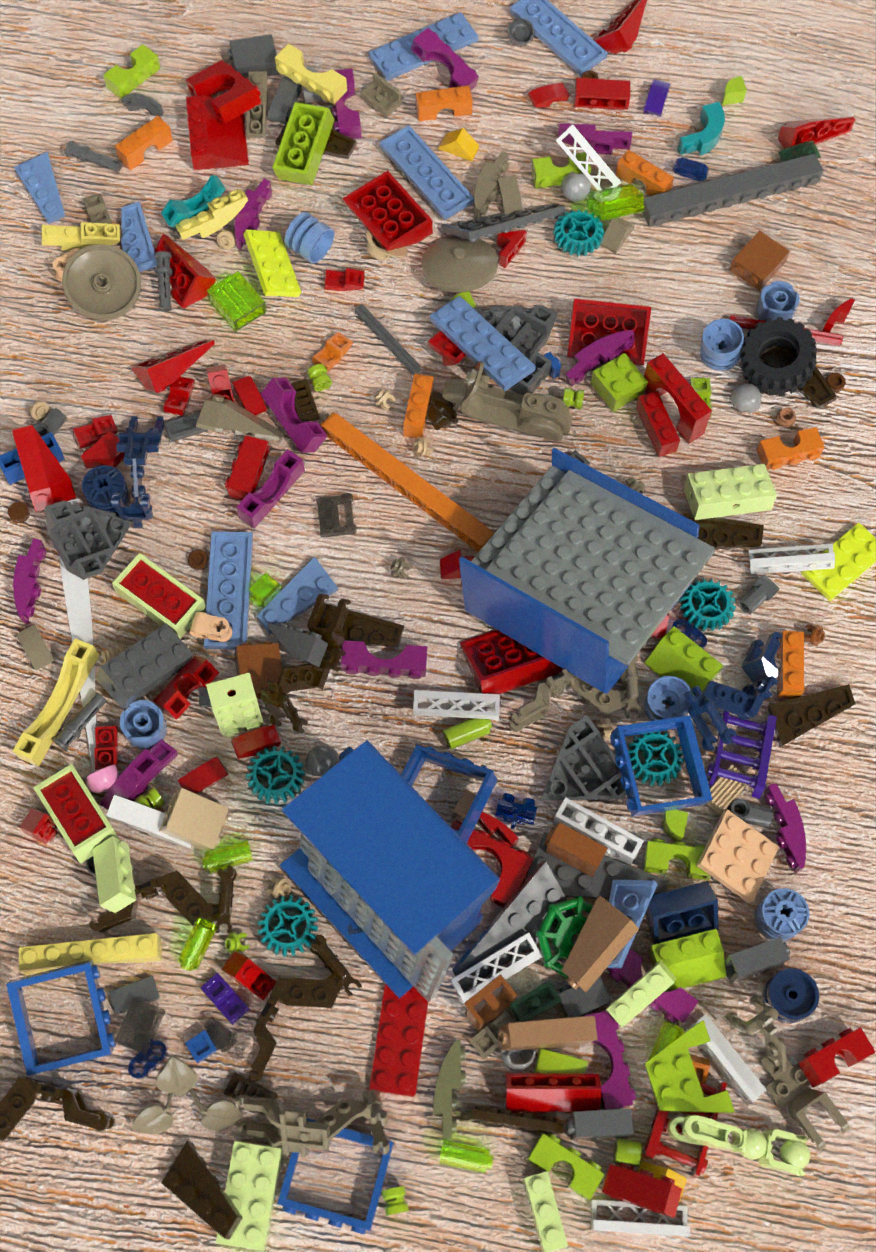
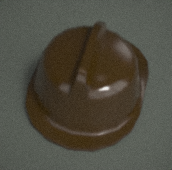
(441, 412)

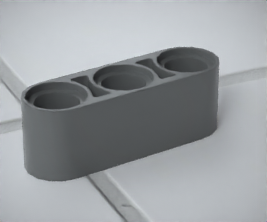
(284, 100)

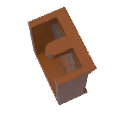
(489, 1002)

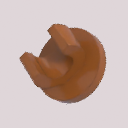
(817, 635)

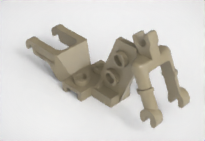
(605, 703)
(788, 1081)
(298, 1135)

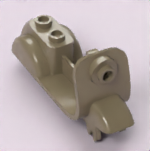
(528, 413)

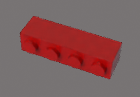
(552, 1092)

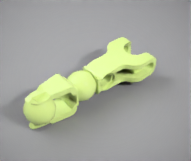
(748, 1142)

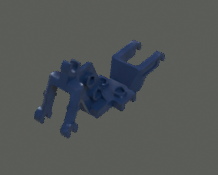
(136, 450)
(761, 670)

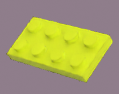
(272, 263)
(853, 556)

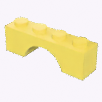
(327, 85)

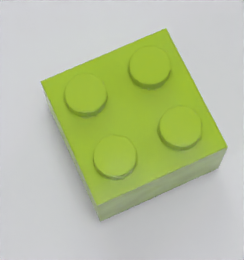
(619, 382)

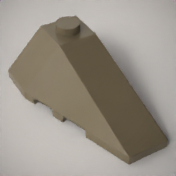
(224, 414)

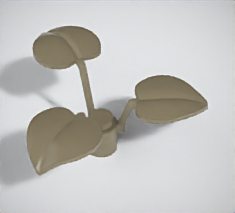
(178, 1079)

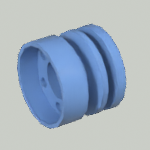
(309, 237)
(721, 344)
(669, 690)
(773, 924)

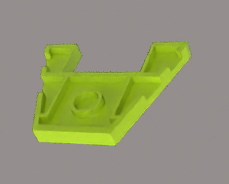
(675, 1078)

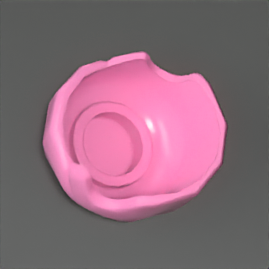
(102, 779)

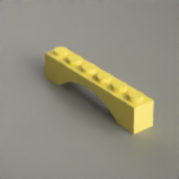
(75, 670)
(102, 951)

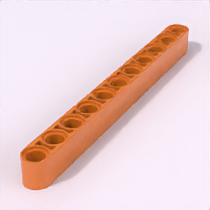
(406, 482)

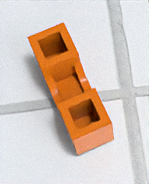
(431, 102)
(132, 148)
(635, 167)
(417, 406)
(775, 454)
(791, 675)

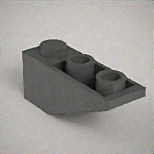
(299, 645)

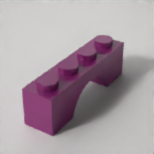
(430, 47)
(347, 119)
(280, 398)
(284, 475)
(410, 662)
(674, 1005)
(616, 1090)

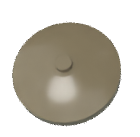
(459, 264)
(101, 282)

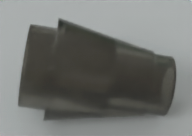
(220, 1035)

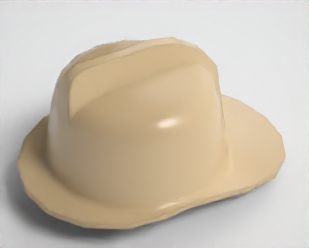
(378, 251)

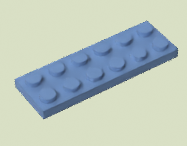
(560, 34)
(398, 58)
(426, 172)
(482, 343)
(230, 584)

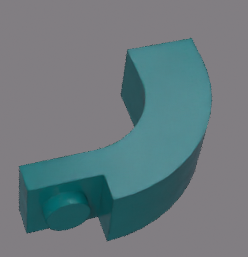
(713, 120)
(178, 210)

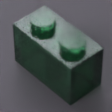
(535, 1003)

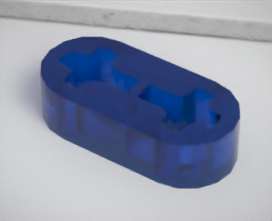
(691, 169)
(691, 632)
(152, 1063)

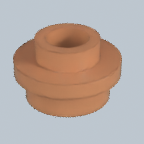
(786, 412)

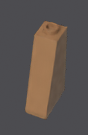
(598, 944)
(548, 1033)

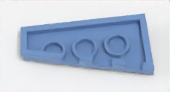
(136, 237)
(298, 595)
(632, 900)

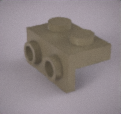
(382, 95)

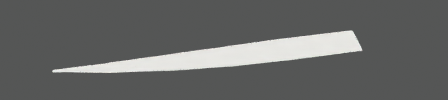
(80, 622)

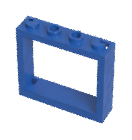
(691, 755)
(466, 767)
(23, 1025)
(337, 1219)

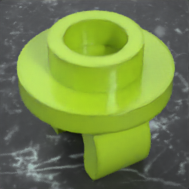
(233, 943)

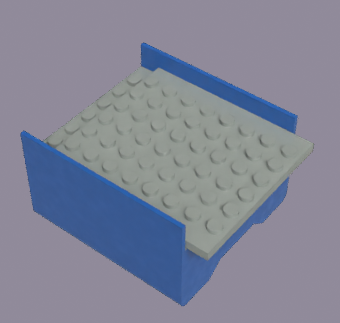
(583, 571)
(387, 866)

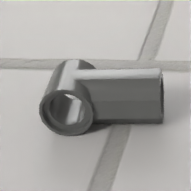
(51, 423)
(760, 592)
(752, 813)

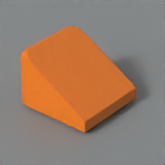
(701, 1067)

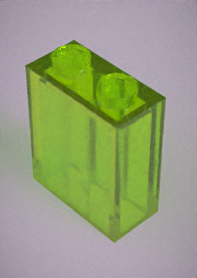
(616, 202)
(236, 301)

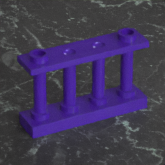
(759, 764)

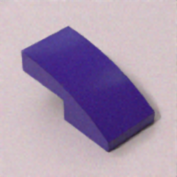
(656, 98)
(225, 998)

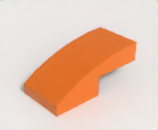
(333, 351)

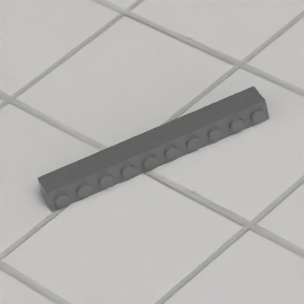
(732, 190)

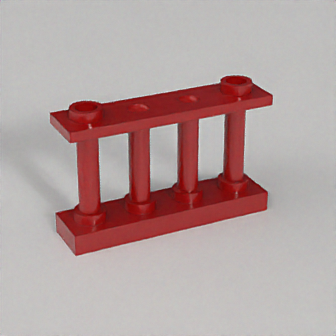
(660, 1124)

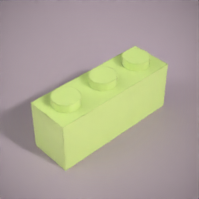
(114, 874)
(641, 993)
(545, 1212)

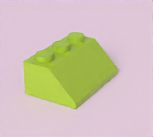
(684, 659)
(691, 959)

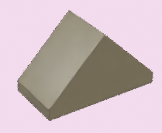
(616, 234)

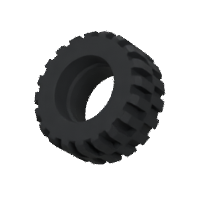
(774, 334)

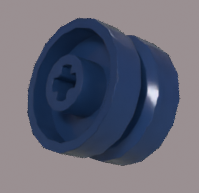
(800, 986)

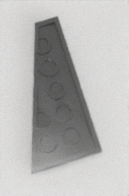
(491, 224)
(580, 884)
(519, 916)

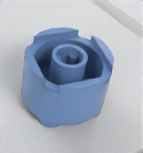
(777, 301)
(134, 718)

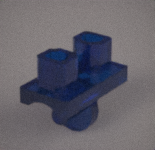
(516, 812)

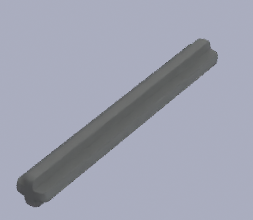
(384, 335)

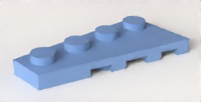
(41, 184)

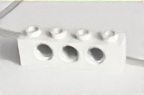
(617, 840)

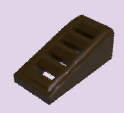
(302, 389)
(234, 1081)

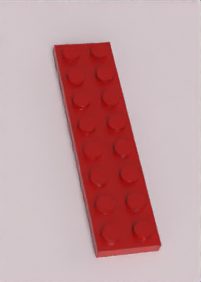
(399, 1043)

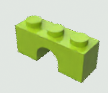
(123, 81)
(547, 174)
(658, 854)
(584, 1175)

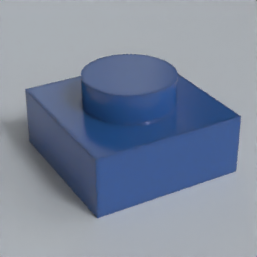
(556, 365)
(201, 1046)

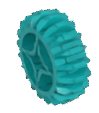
(577, 238)
(698, 591)
(661, 764)
(284, 778)
(296, 922)

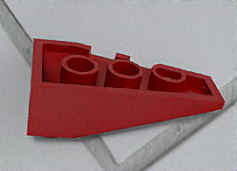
(622, 29)
(814, 130)
(189, 277)
(162, 372)
(43, 473)

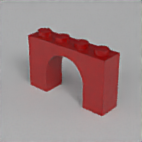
(219, 77)
(693, 411)
(513, 863)

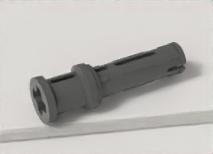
(85, 154)
(164, 272)
(73, 729)

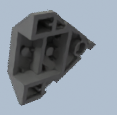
(523, 327)
(84, 536)
(584, 767)

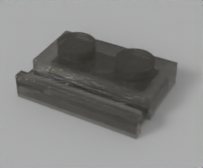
(139, 1026)

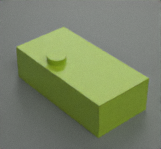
(303, 143)

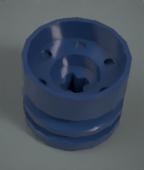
(100, 484)

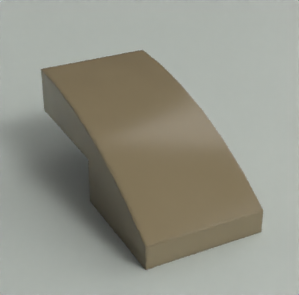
(509, 194)
(97, 210)
(35, 647)
(487, 1039)

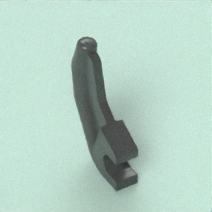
(140, 101)

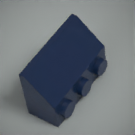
(682, 912)

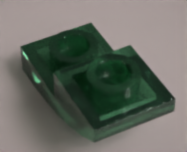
(799, 150)

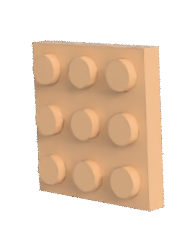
(737, 856)

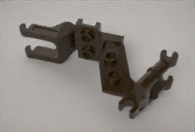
(307, 675)
(182, 896)
(301, 994)
(24, 1094)

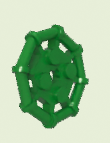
(563, 932)

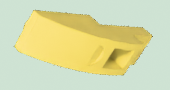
(219, 214)
(80, 237)

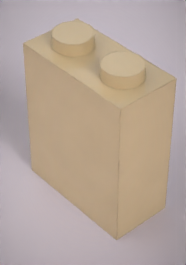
(194, 819)

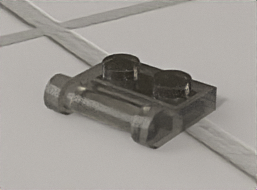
(329, 515)

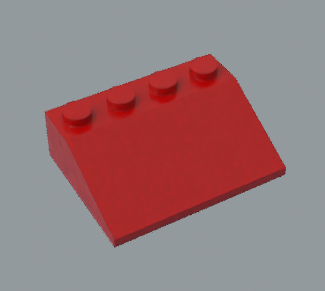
(211, 140)
(389, 212)
(598, 319)
(503, 663)

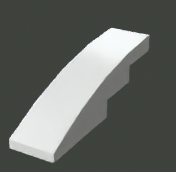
(140, 818)

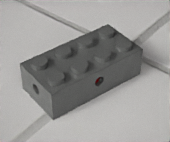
(144, 666)

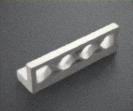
(584, 145)
(792, 562)
(456, 704)
(506, 971)
(731, 1063)
(633, 1227)

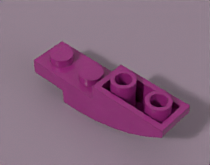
(601, 141)
(248, 215)
(601, 350)
(25, 584)
(140, 772)
(792, 834)

